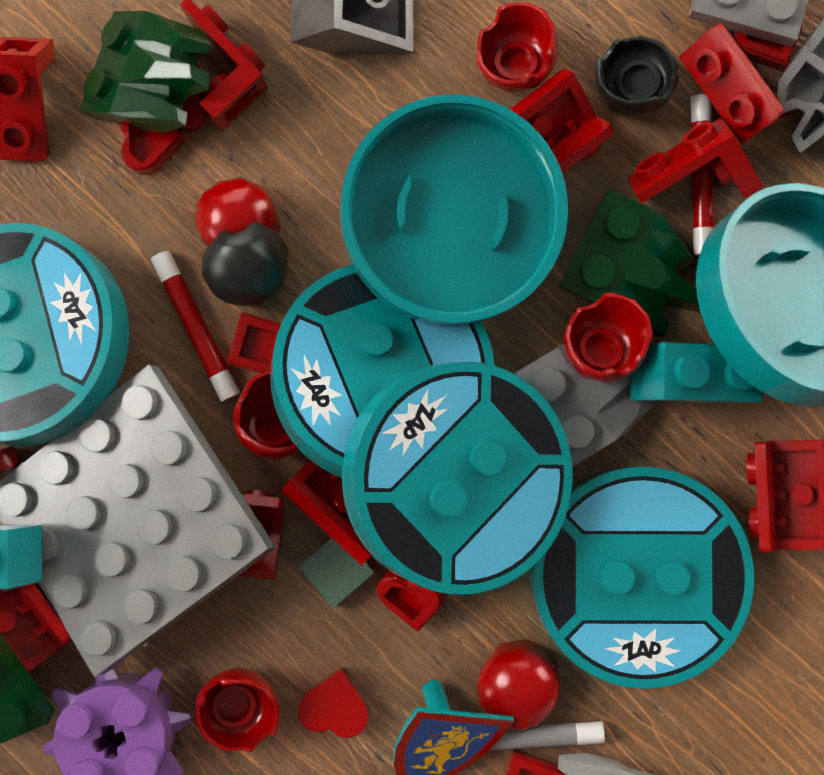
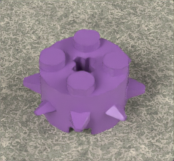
(132, 706)

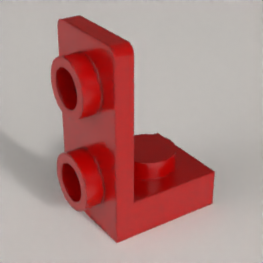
(233, 92)
(21, 98)
(701, 145)

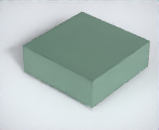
(335, 572)

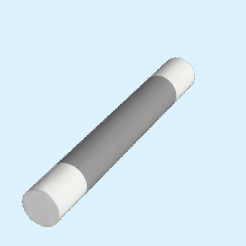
(553, 735)

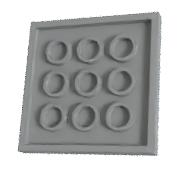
(132, 520)

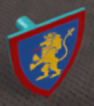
(443, 739)

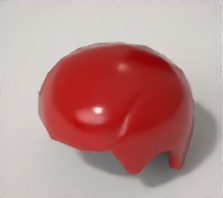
(517, 47)
(232, 207)
(608, 338)
(258, 423)
(519, 683)
(237, 710)

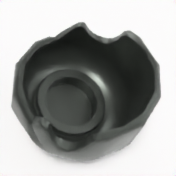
(636, 76)
(245, 265)

